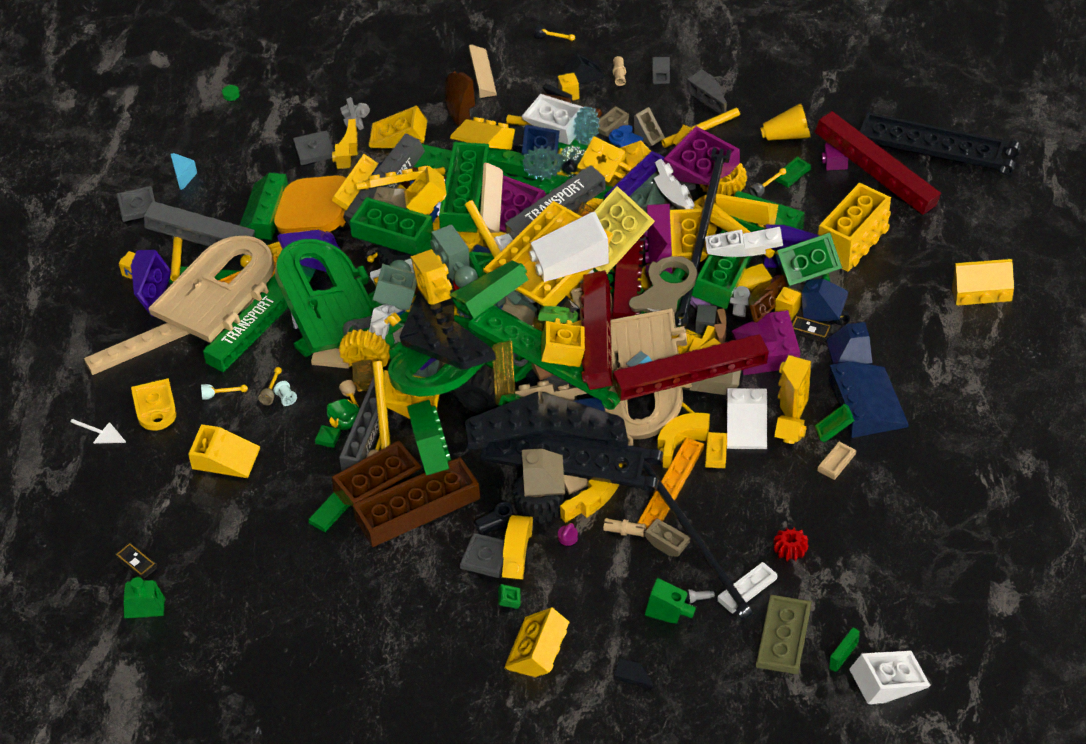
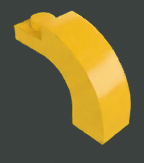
(690, 425)
(515, 546)

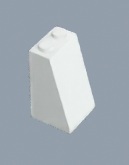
(571, 248)

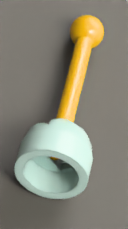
(208, 390)

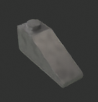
(705, 88)

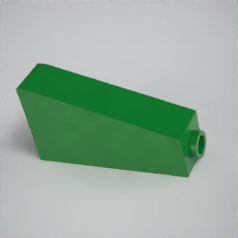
(489, 289)

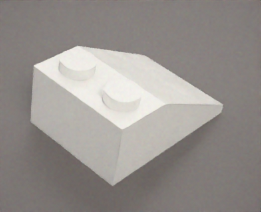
(553, 114)
(746, 418)
(888, 676)

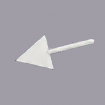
(107, 435)

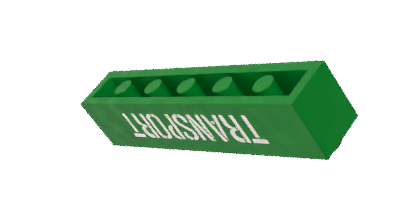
(253, 324)

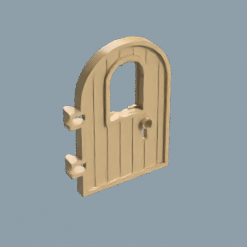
(208, 306)
(652, 336)

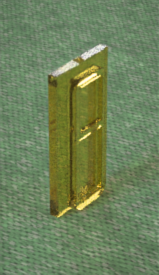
(503, 369)

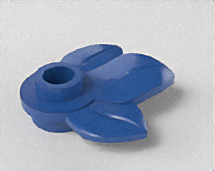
(624, 136)

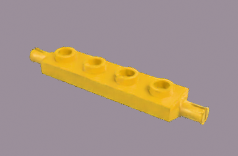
(392, 177)

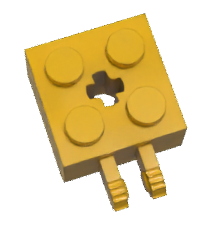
(613, 158)
(425, 191)
(431, 277)
(562, 343)

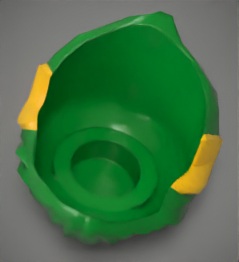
(342, 413)

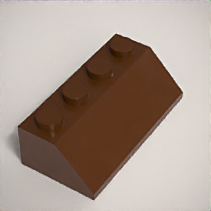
(374, 474)

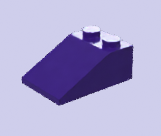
(790, 237)
(287, 238)
(149, 276)

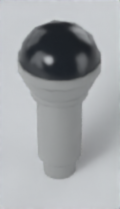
(693, 595)

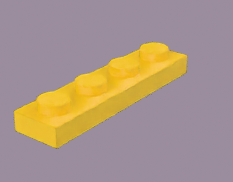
(360, 172)

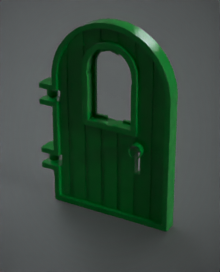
(333, 306)
(408, 361)

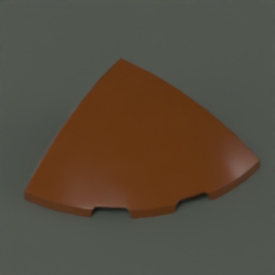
(459, 96)

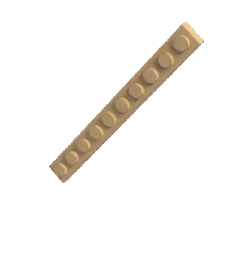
(135, 346)

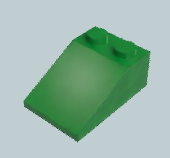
(808, 259)

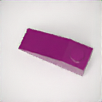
(833, 158)

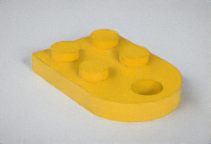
(153, 402)

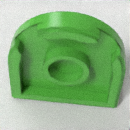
(549, 313)

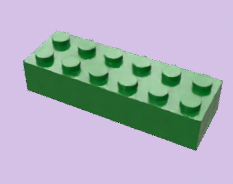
(463, 185)
(722, 274)

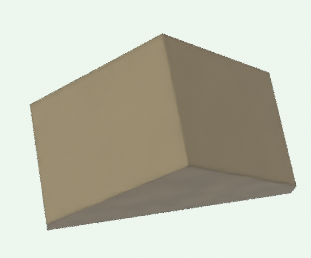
(647, 127)

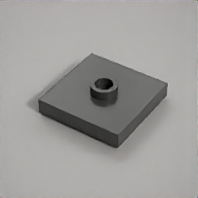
(313, 147)
(135, 202)
(484, 555)

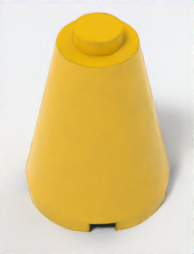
(787, 125)

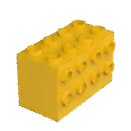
(857, 224)

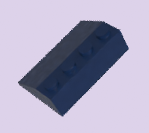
(869, 397)

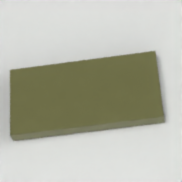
(784, 634)

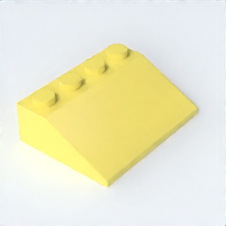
(626, 222)

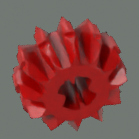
(790, 544)

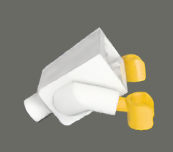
(383, 317)

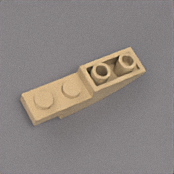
(563, 391)

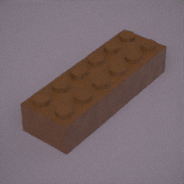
(416, 502)

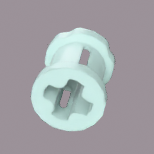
(285, 393)

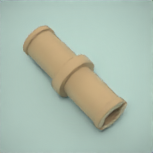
(619, 71)
(624, 527)

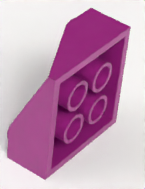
(692, 157)
(515, 198)
(658, 235)
(777, 335)

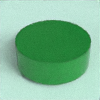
(230, 92)

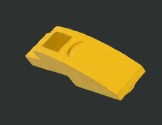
(588, 500)

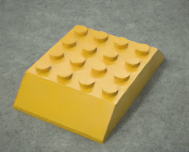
(549, 292)

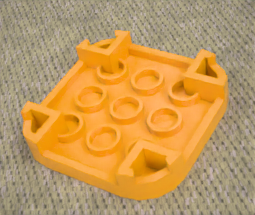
(308, 205)

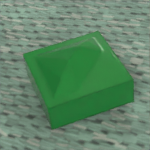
(327, 436)
(509, 596)

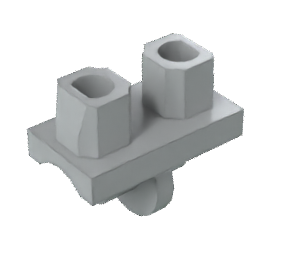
(355, 112)
(740, 301)

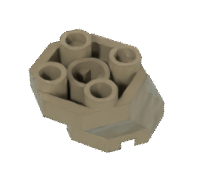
(717, 384)

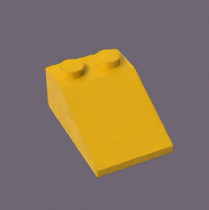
(390, 130)
(399, 401)

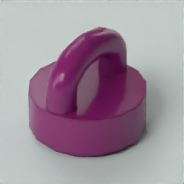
(568, 535)

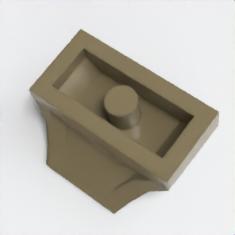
(612, 120)
(519, 311)
(667, 538)

